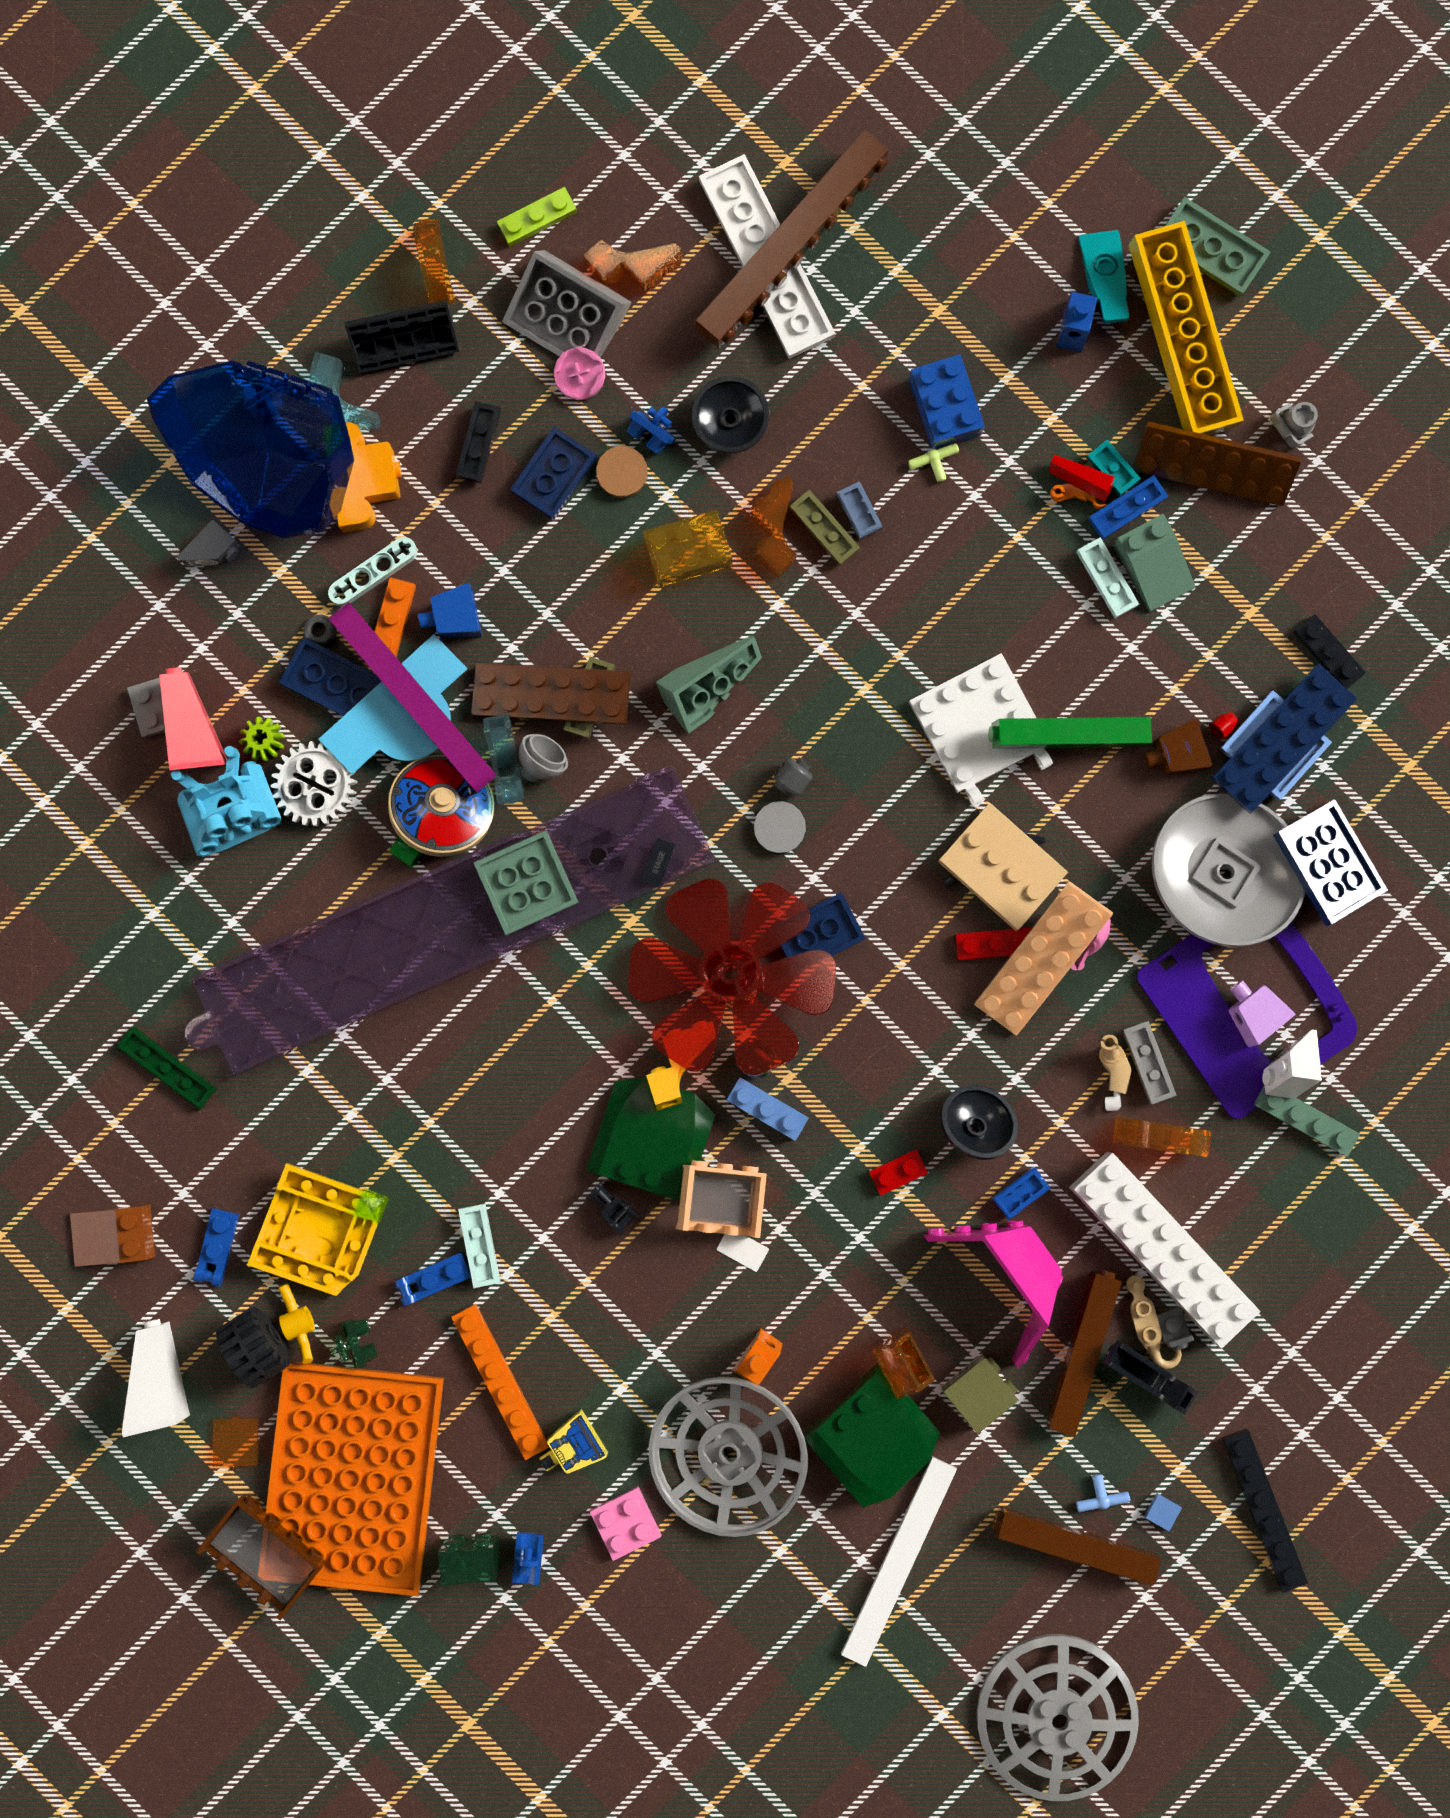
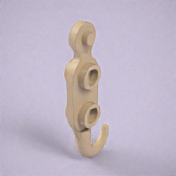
(1147, 1323)

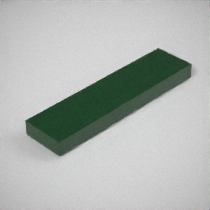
(167, 1067)

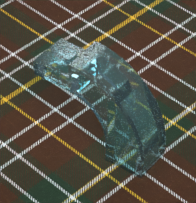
(328, 372)
(504, 759)

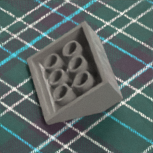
(564, 307)

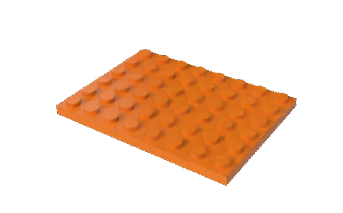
(357, 1471)

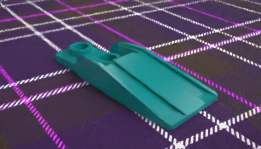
(1106, 273)

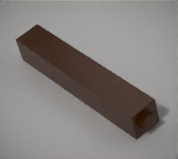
(1083, 1352)
(1076, 1545)

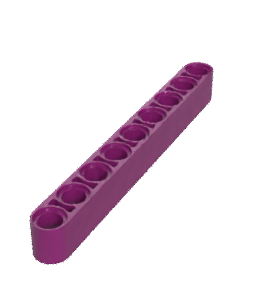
(412, 697)

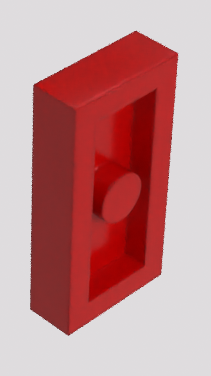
(898, 1172)

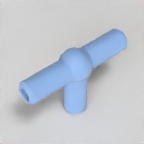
(1103, 1500)

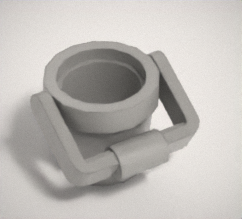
(1295, 423)

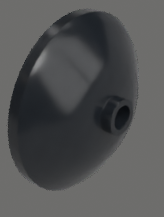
(730, 398)
(986, 1113)

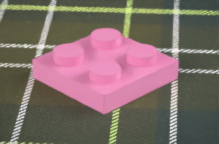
(625, 1523)

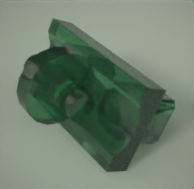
(358, 1354)

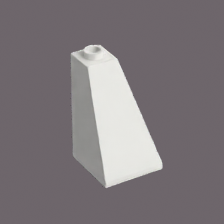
(155, 1382)

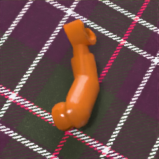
(1069, 491)

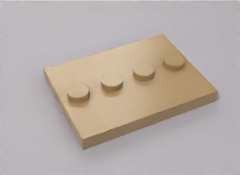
(1003, 866)

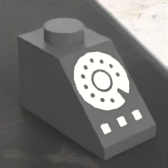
(210, 547)

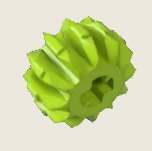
(254, 734)

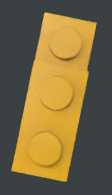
(665, 1085)

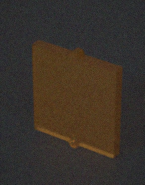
(235, 1442)

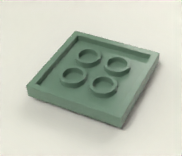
(526, 883)

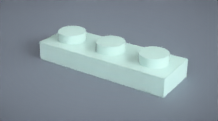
(1107, 578)
(479, 1245)

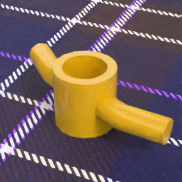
(296, 1323)

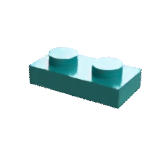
(1109, 460)

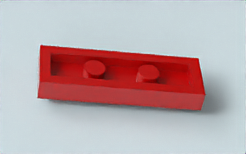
(989, 943)

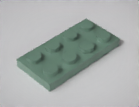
(1219, 248)

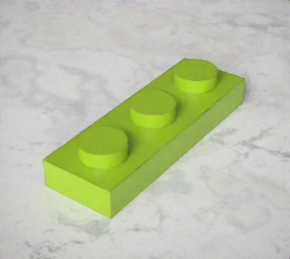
(537, 216)

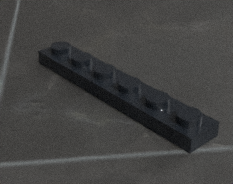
(1264, 1510)

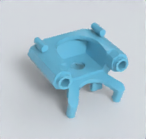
(247, 815)

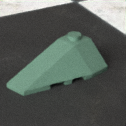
(700, 685)

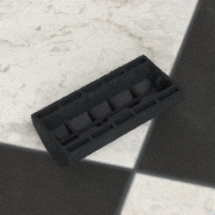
(402, 336)

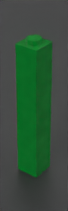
(1070, 732)

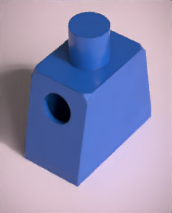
(1076, 318)
(453, 614)

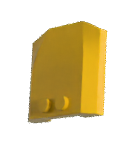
(313, 1232)

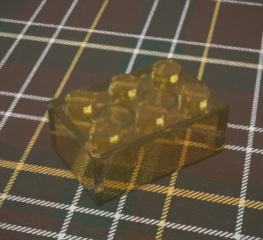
(687, 548)

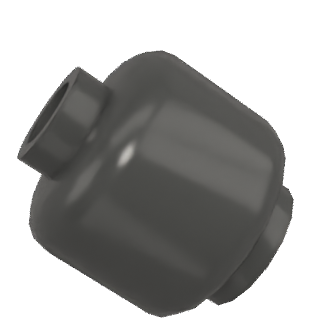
(793, 776)

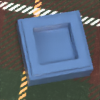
(1162, 1512)

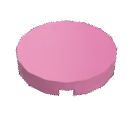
(579, 373)

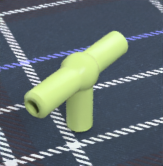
(933, 457)

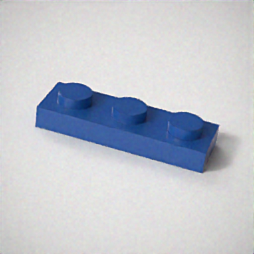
(1128, 507)

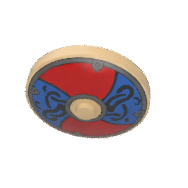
(438, 808)

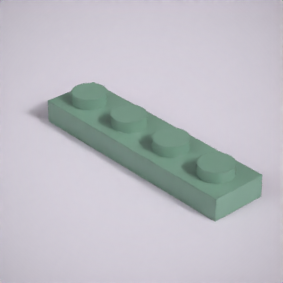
(1309, 1121)

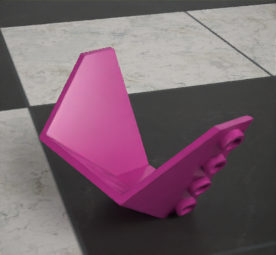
(1027, 1266)

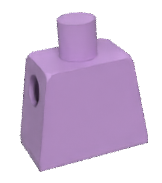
(1258, 1013)

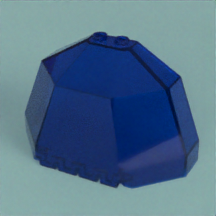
(258, 444)

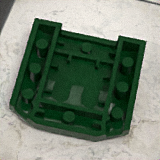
(647, 1144)
(873, 1439)

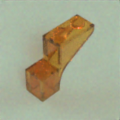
(643, 266)
(770, 516)

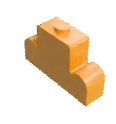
(371, 481)

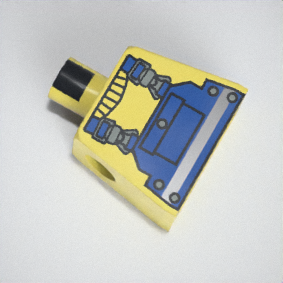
(574, 1445)

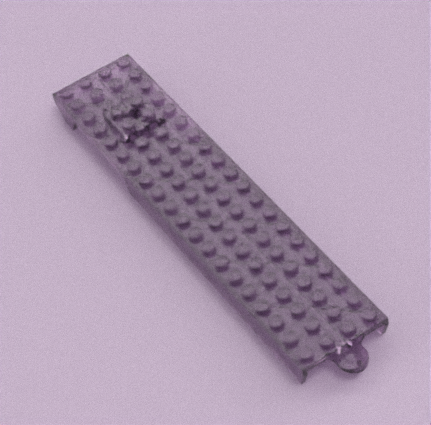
(434, 928)

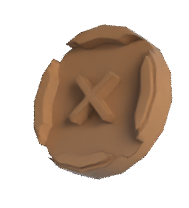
(622, 472)

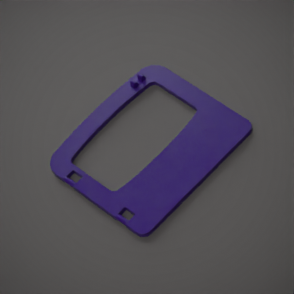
(1206, 1030)

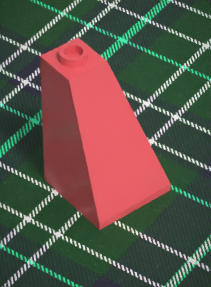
(188, 729)

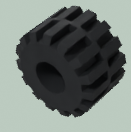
(252, 1347)

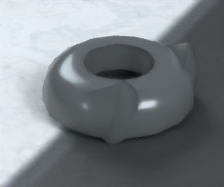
(327, 638)

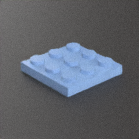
(1254, 720)

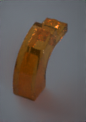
(433, 261)
(1162, 1137)

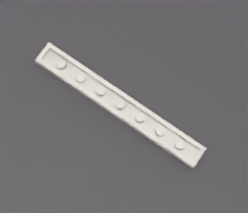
(898, 1561)

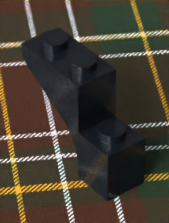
(1150, 1376)

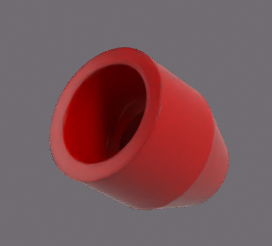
(1223, 725)

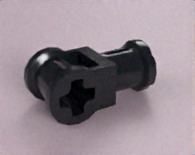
(613, 1208)

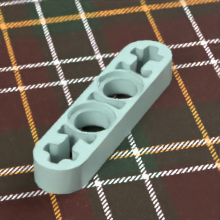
(375, 575)

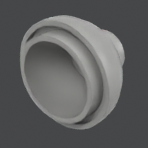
(541, 758)

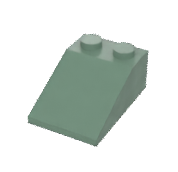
(1154, 562)

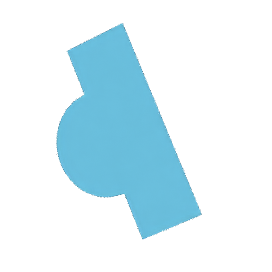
(384, 723)

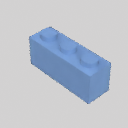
(767, 1109)

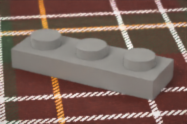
(1149, 1062)

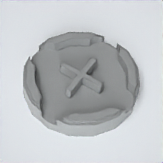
(779, 827)

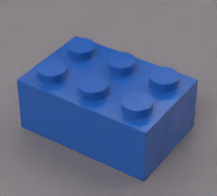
(946, 402)

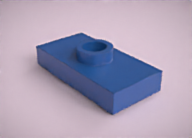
(1021, 1193)

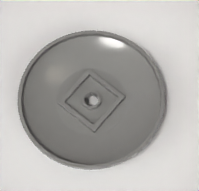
(1217, 834)

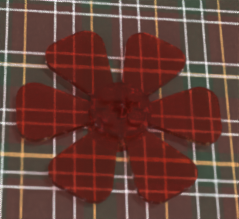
(759, 1035)

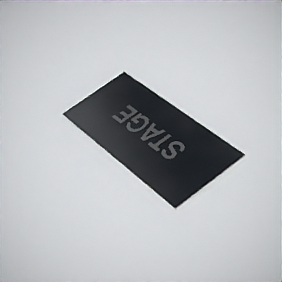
(658, 862)

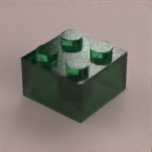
(469, 1559)

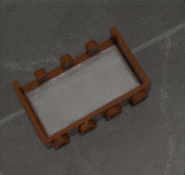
(263, 1554)

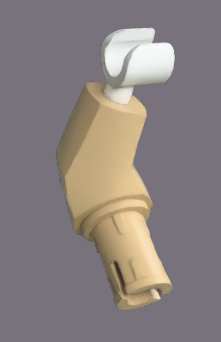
(1117, 1065)

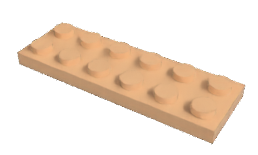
(1043, 958)

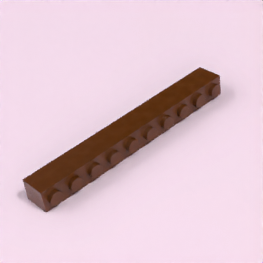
(792, 239)

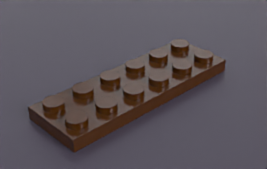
(1216, 463)
(551, 694)

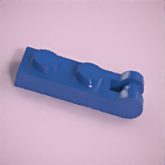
(216, 1246)
(433, 1278)

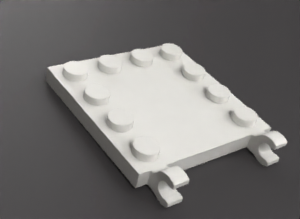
(959, 718)

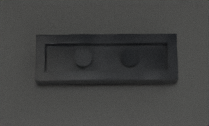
(478, 442)
(1329, 651)

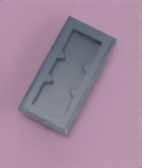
(859, 510)

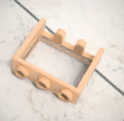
(721, 1199)

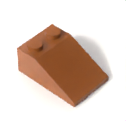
(112, 1235)

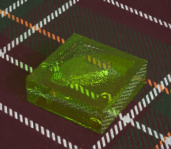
(371, 1205)

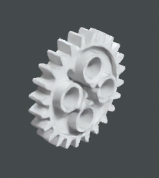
(303, 804)

